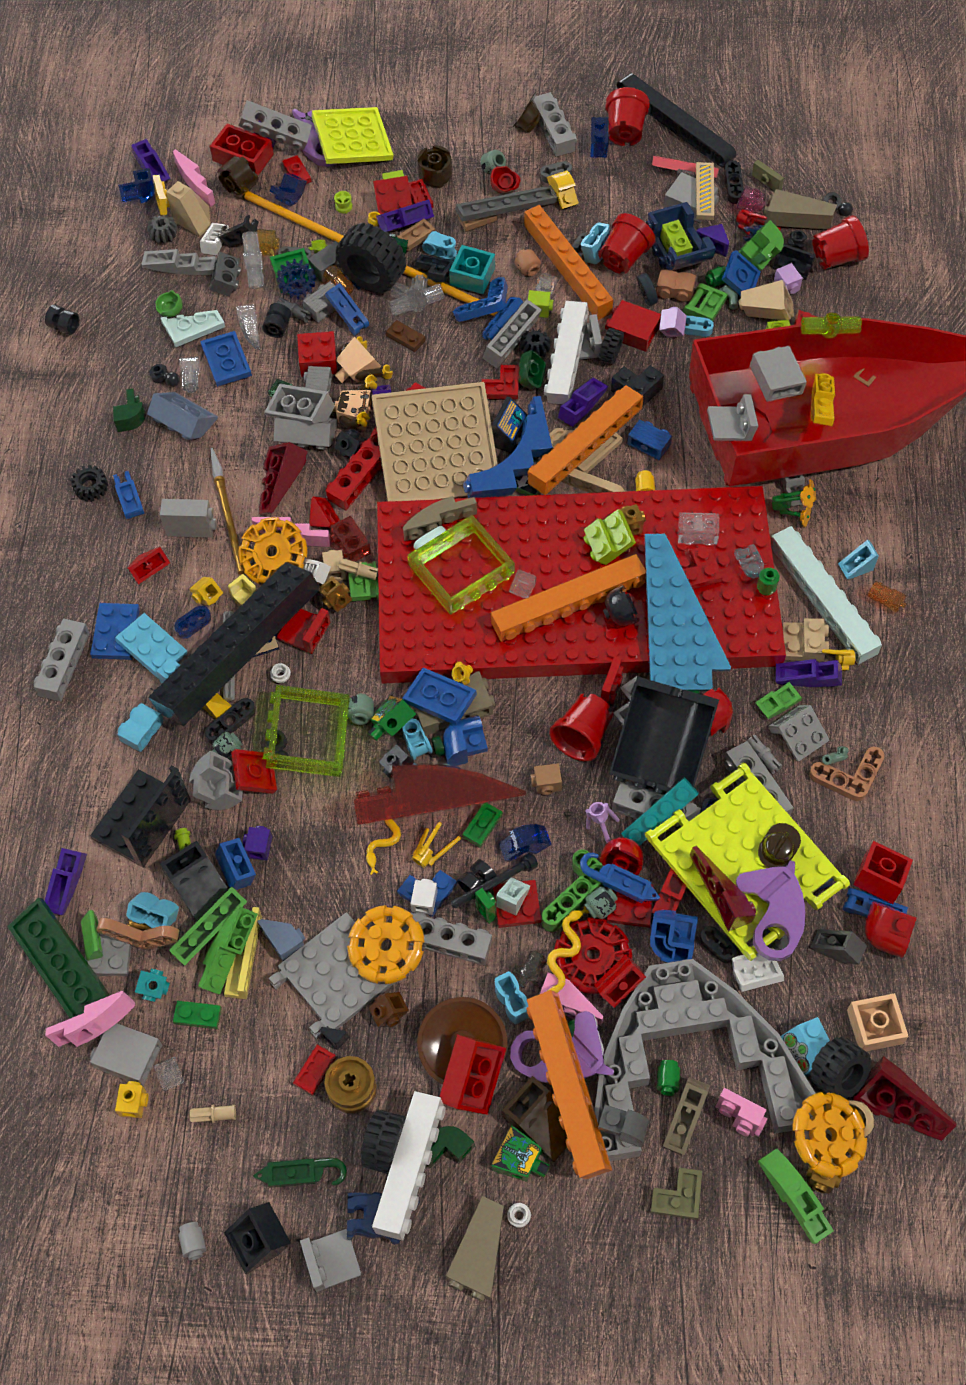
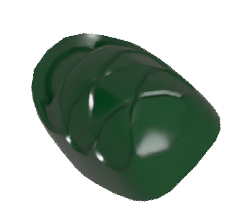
(531, 370)

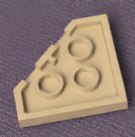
(606, 448)

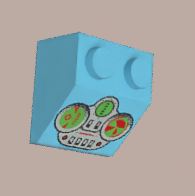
(805, 1043)

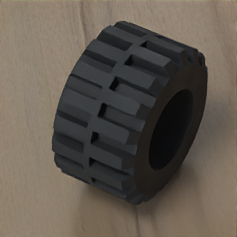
(841, 1067)
(381, 1140)

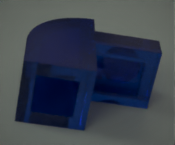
(141, 188)
(290, 189)
(524, 839)

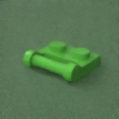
(711, 304)

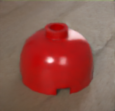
(624, 854)

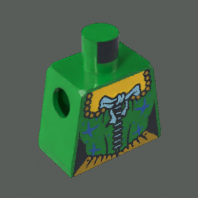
(390, 717)
(519, 1157)

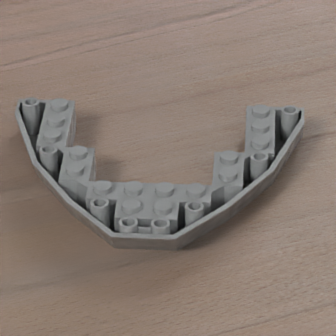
(685, 1000)

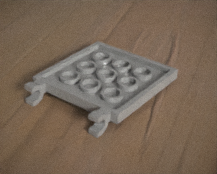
(327, 978)

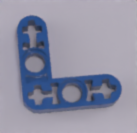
(493, 303)

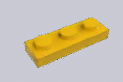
(160, 195)

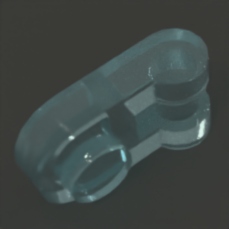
(753, 565)

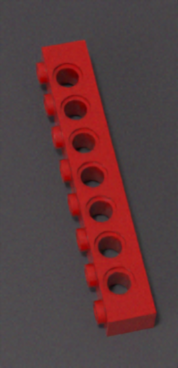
(357, 482)

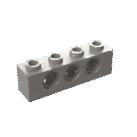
(283, 122)
(554, 125)
(511, 333)
(55, 687)
(746, 754)
(624, 805)
(475, 953)

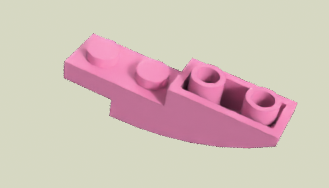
(93, 1022)

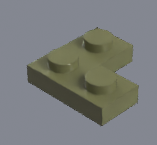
(683, 1201)

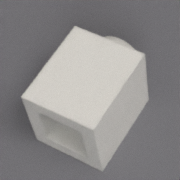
(424, 896)

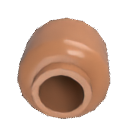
(527, 262)

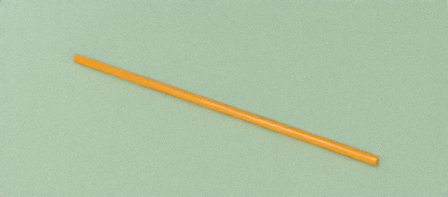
(411, 272)

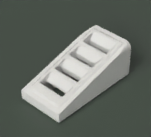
(210, 242)
(318, 569)

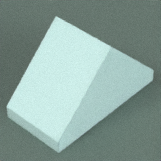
(512, 895)

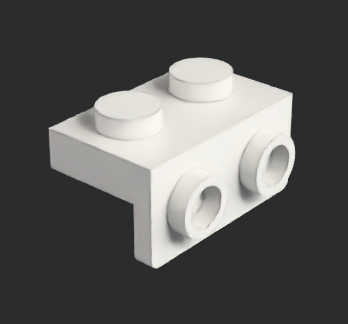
(756, 972)

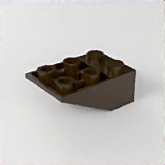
(537, 1117)

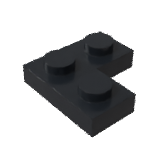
(436, 267)

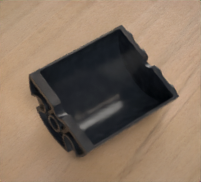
(663, 736)

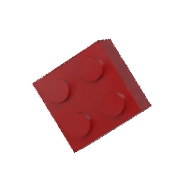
(317, 350)
(883, 872)

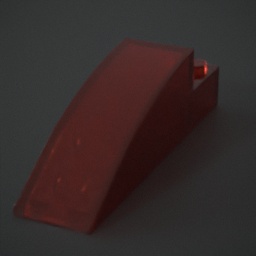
(426, 789)

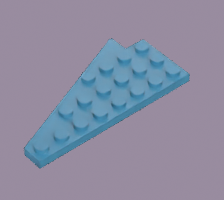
(679, 634)

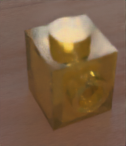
(268, 241)

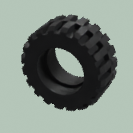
(371, 258)

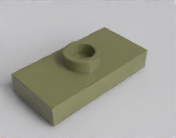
(767, 175)

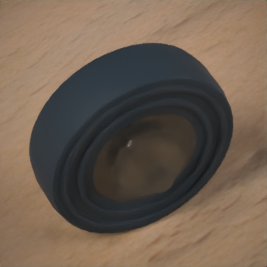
(647, 289)

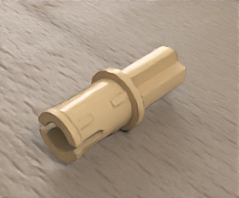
(358, 568)
(212, 1113)

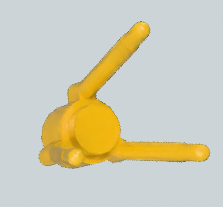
(845, 657)
(423, 855)

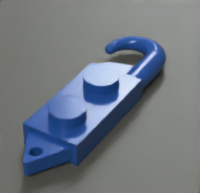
(620, 880)

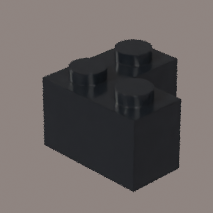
(646, 384)

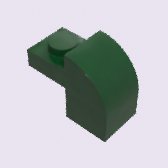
(130, 415)
(452, 1141)

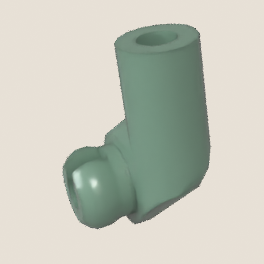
(732, 295)
(840, 755)

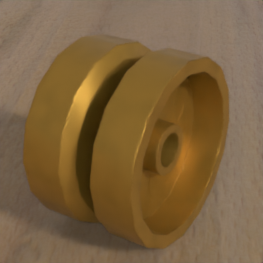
(337, 1081)

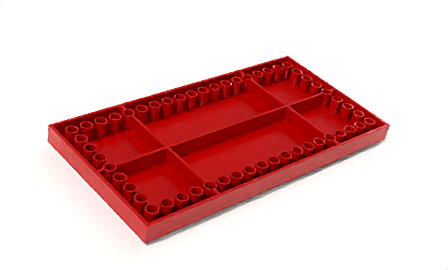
(548, 541)

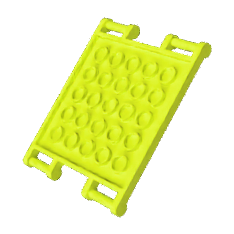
(730, 838)

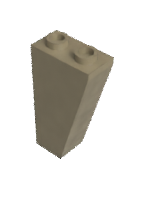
(798, 211)
(481, 705)
(477, 1254)

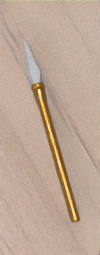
(219, 481)

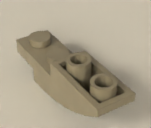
(436, 514)

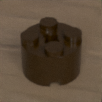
(435, 166)
(237, 176)

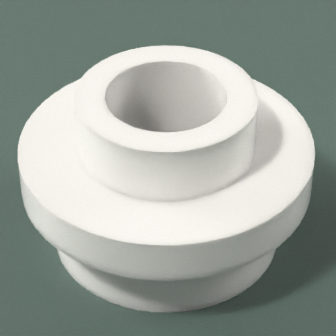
(280, 668)
(519, 1207)

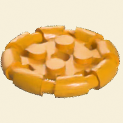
(267, 540)
(376, 935)
(841, 1132)

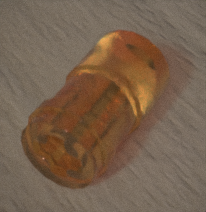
(336, 276)
(888, 597)

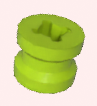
(343, 202)

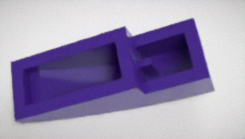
(149, 159)
(405, 216)
(582, 401)
(809, 673)
(64, 880)

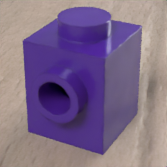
(258, 842)

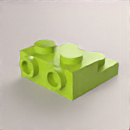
(609, 537)

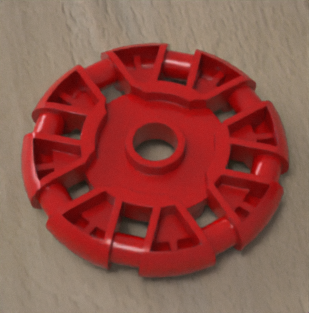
(595, 941)

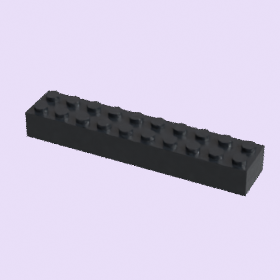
(234, 643)

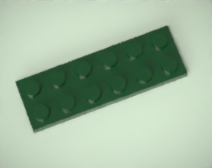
(57, 958)

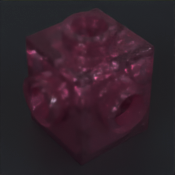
(751, 200)

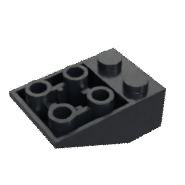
(194, 879)

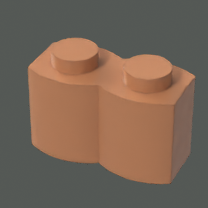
(675, 285)

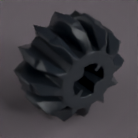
(536, 342)

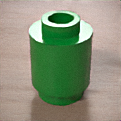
(714, 276)
(768, 581)
(668, 1077)

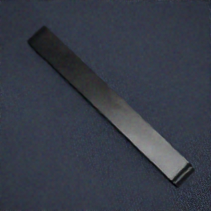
(682, 123)

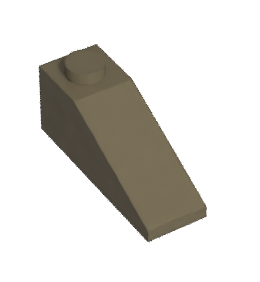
(686, 1116)

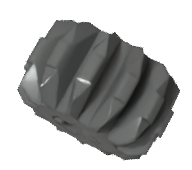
(162, 229)

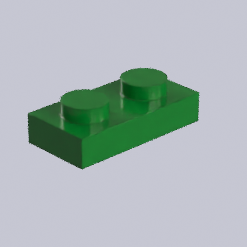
(482, 824)
(485, 905)
(197, 1014)

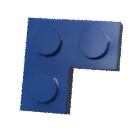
(445, 886)

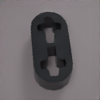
(721, 940)

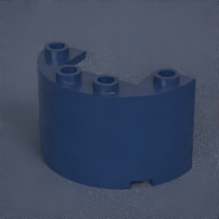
(702, 249)

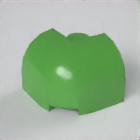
(763, 245)

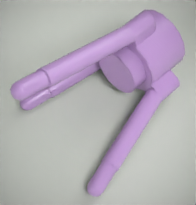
(599, 813)

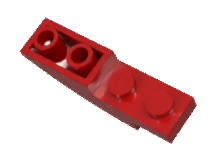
(670, 893)

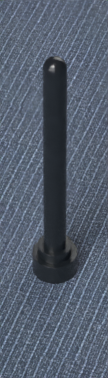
(526, 863)

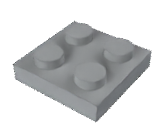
(114, 959)

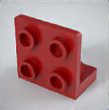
(305, 629)

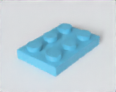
(150, 644)

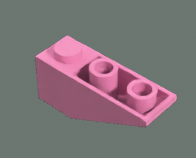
(571, 999)

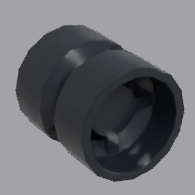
(62, 319)
(276, 320)
(479, 873)

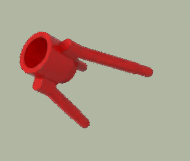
(747, 218)

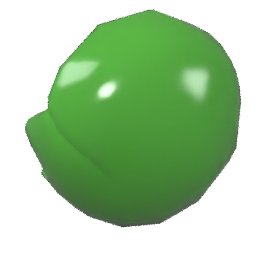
(169, 304)

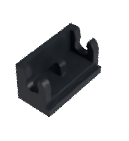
(234, 235)
(800, 259)

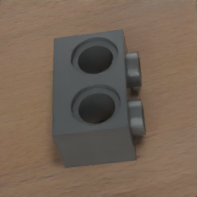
(224, 274)

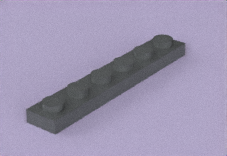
(506, 203)

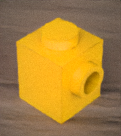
(206, 591)
(131, 1100)

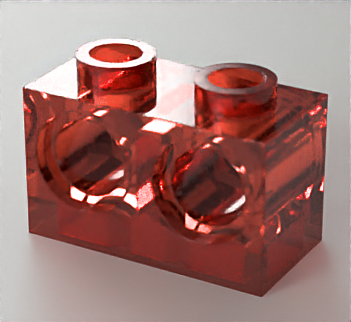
(353, 538)

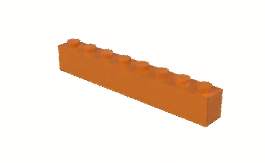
(568, 262)
(584, 440)
(567, 598)
(568, 1085)

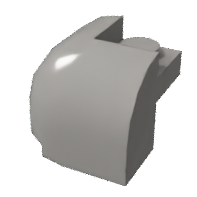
(215, 782)

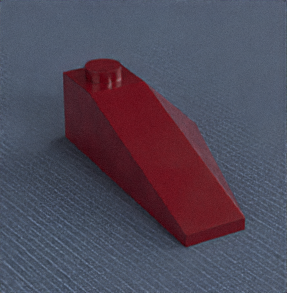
(282, 467)
(727, 897)
(898, 1097)

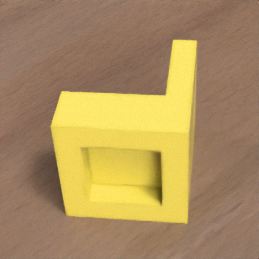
(241, 589)

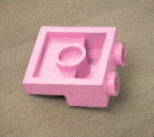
(748, 1115)

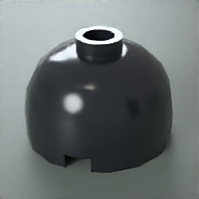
(620, 607)

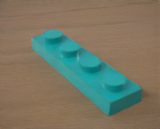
(662, 810)

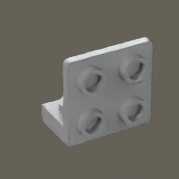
(592, 339)
(734, 422)
(800, 731)
(330, 1260)

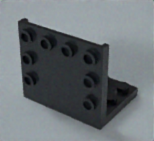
(143, 815)

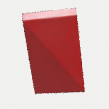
(322, 513)
(148, 564)

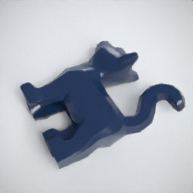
(369, 1205)

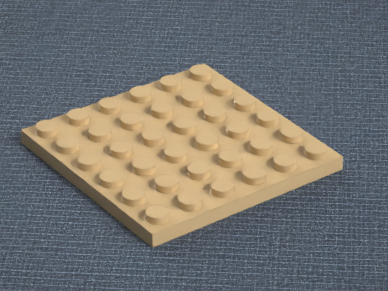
(433, 440)

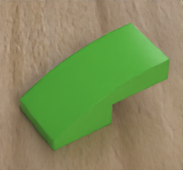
(778, 701)

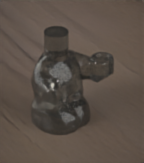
(531, 970)

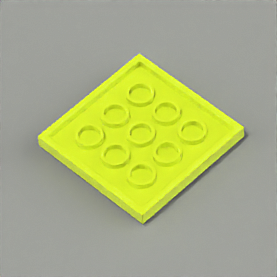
(352, 135)

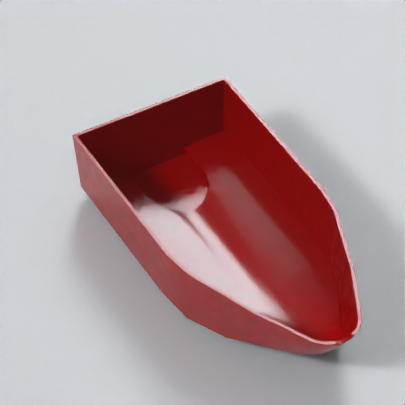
(915, 385)

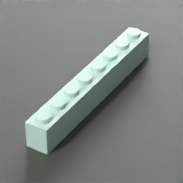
(825, 594)

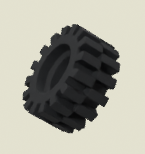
(611, 346)
(89, 474)

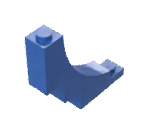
(533, 442)

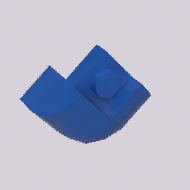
(464, 740)
(673, 935)

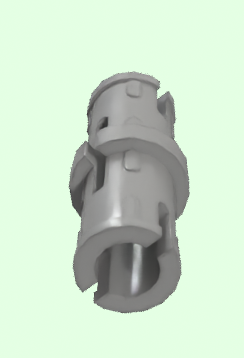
(764, 754)

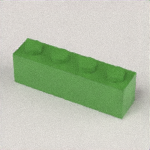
(207, 926)

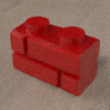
(620, 980)

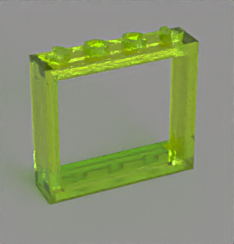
(445, 541)
(304, 764)

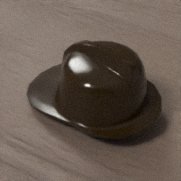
(530, 116)
(779, 845)

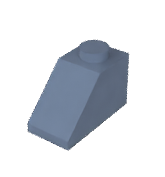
(282, 937)

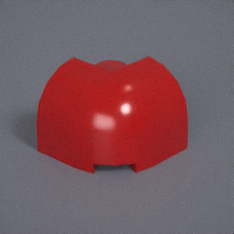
(723, 713)
(889, 929)

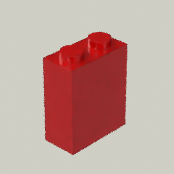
(637, 324)

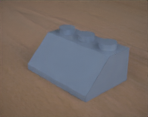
(181, 415)

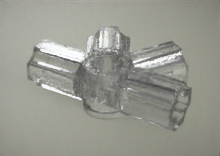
(253, 260)
(414, 297)

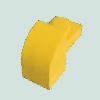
(564, 188)

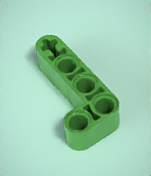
(571, 895)

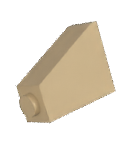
(188, 209)
(768, 301)

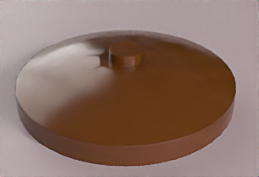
(452, 1017)

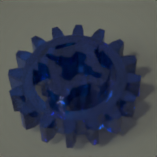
(295, 271)

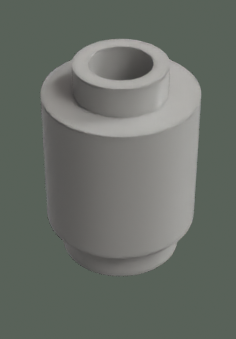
(192, 1240)

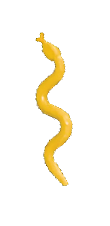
(370, 857)
(561, 952)

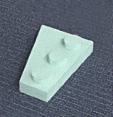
(192, 327)

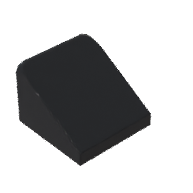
(334, 1036)

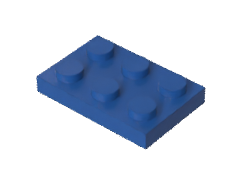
(226, 358)
(110, 622)
(439, 696)

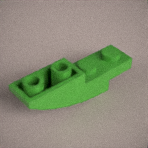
(223, 950)
(797, 1194)

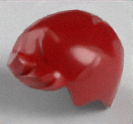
(504, 179)

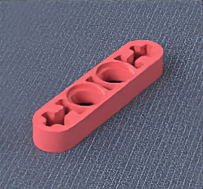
(677, 164)

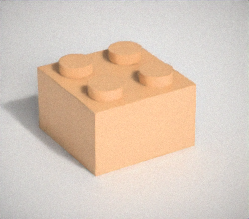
(877, 1022)

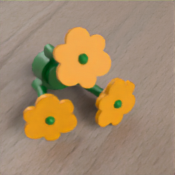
(807, 496)

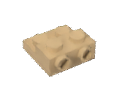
(805, 640)

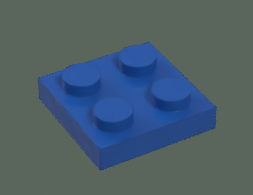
(740, 273)

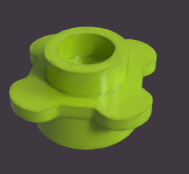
(317, 245)

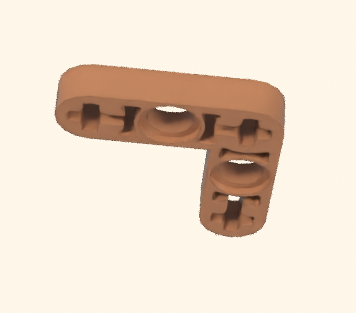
(856, 781)
(145, 939)

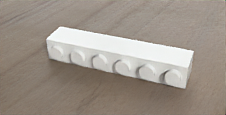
(567, 352)
(408, 1166)

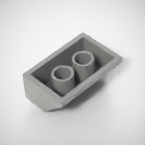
(300, 404)
(305, 433)

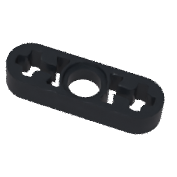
(737, 175)
(245, 716)

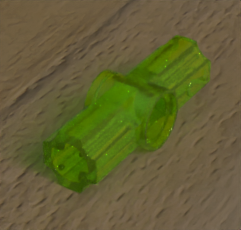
(831, 325)

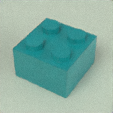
(472, 269)

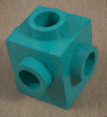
(143, 984)

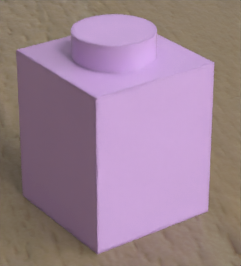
(790, 277)
(672, 322)

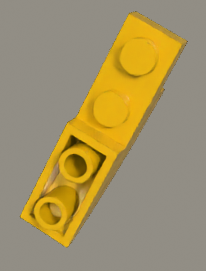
(822, 399)

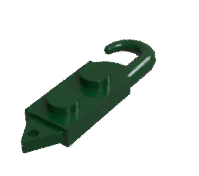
(299, 1172)

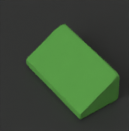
(91, 937)

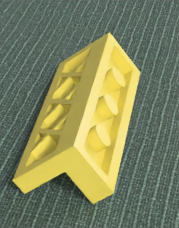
(241, 969)

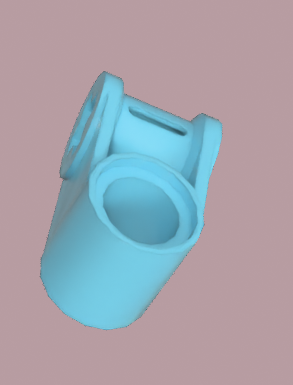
(439, 245)
(416, 742)

